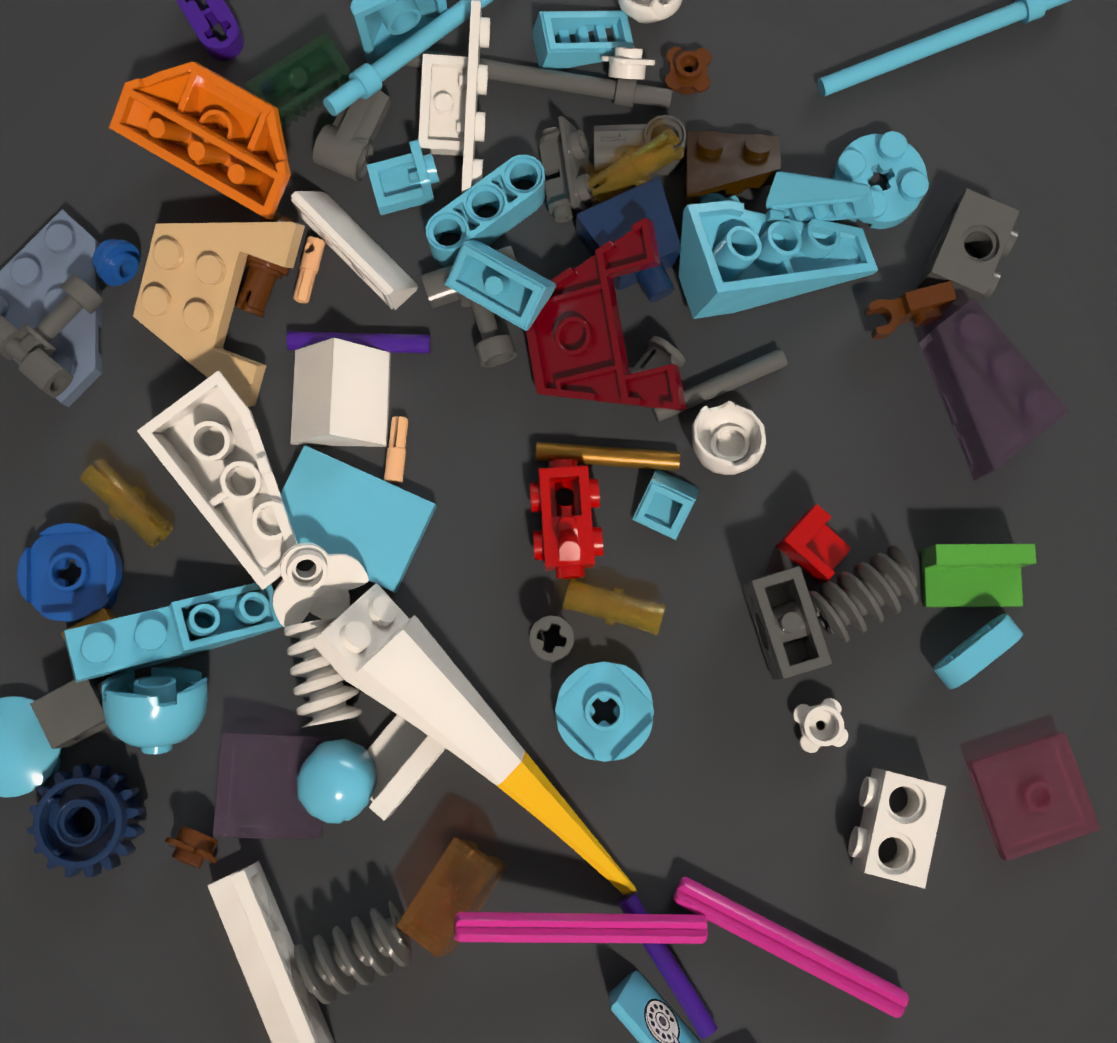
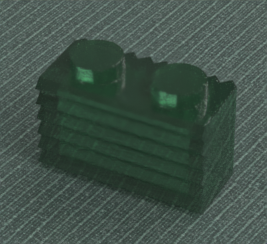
(301, 79)

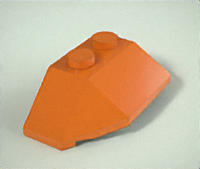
(209, 132)

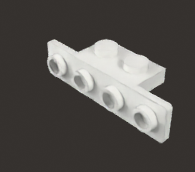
(450, 100)

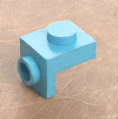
(403, 180)

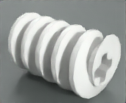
(323, 682)

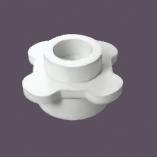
(627, 63)
(833, 732)

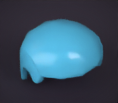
(336, 781)

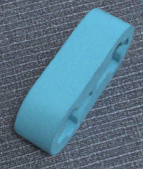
(978, 651)

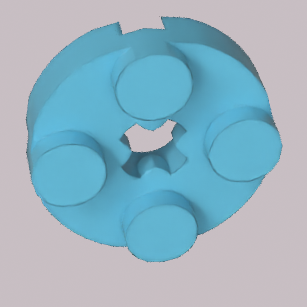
(896, 160)
(605, 740)

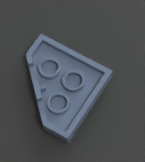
(32, 289)

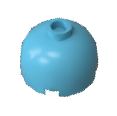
(155, 708)

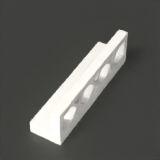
(268, 957)

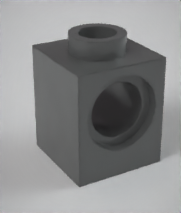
(71, 712)

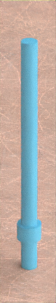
(1020, 10)
(368, 78)

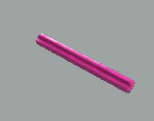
(579, 928)
(791, 947)

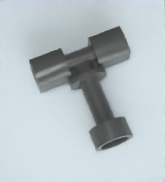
(33, 346)
(494, 348)

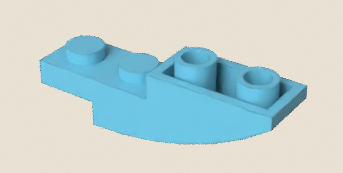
(170, 631)

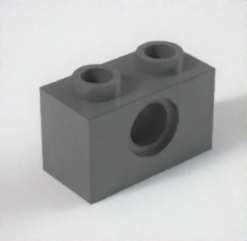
(979, 224)
(786, 624)

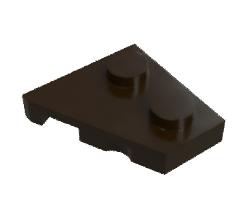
(728, 163)

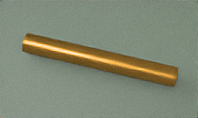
(609, 456)

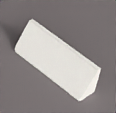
(354, 247)

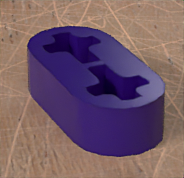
(203, 21)

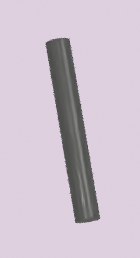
(727, 381)

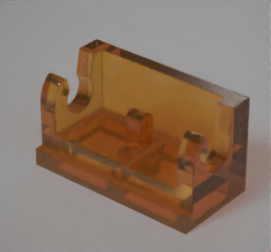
(455, 885)

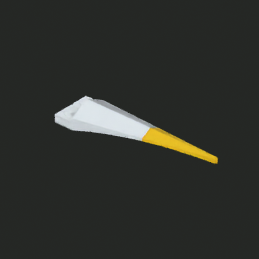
(414, 677)

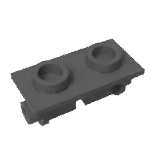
(565, 152)

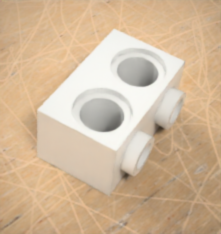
(911, 828)

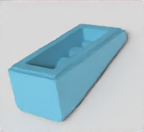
(583, 52)
(819, 198)

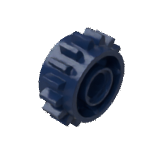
(59, 826)

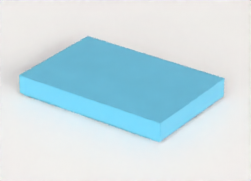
(355, 515)

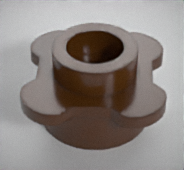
(688, 82)
(192, 847)

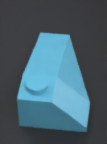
(753, 258)

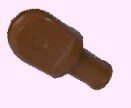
(260, 279)

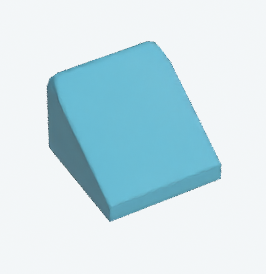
(666, 504)

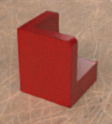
(814, 545)

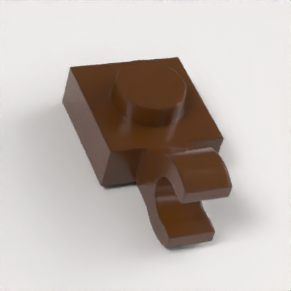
(919, 305)

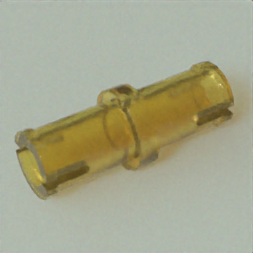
(636, 166)
(126, 503)
(614, 606)

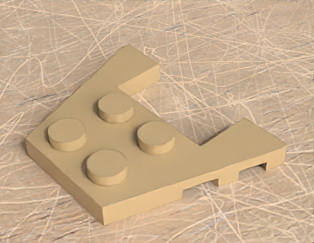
(194, 287)

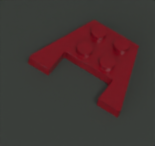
(579, 334)

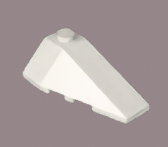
(222, 466)

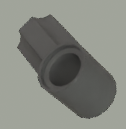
(615, 139)
(348, 143)

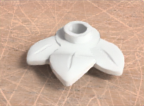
(318, 590)

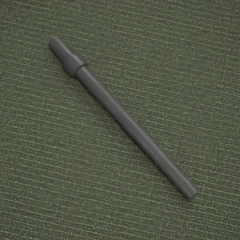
(623, 91)

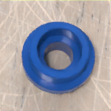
(116, 261)

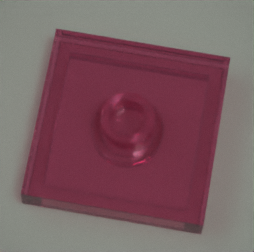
(1033, 796)

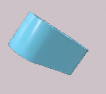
(493, 191)

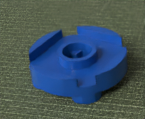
(96, 587)

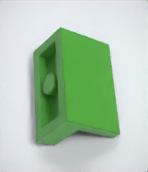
(974, 574)

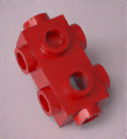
(567, 535)

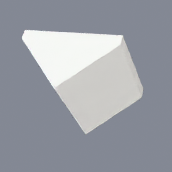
(340, 395)

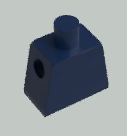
(614, 219)

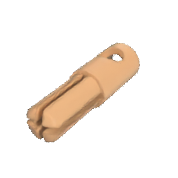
(308, 269)
(396, 451)

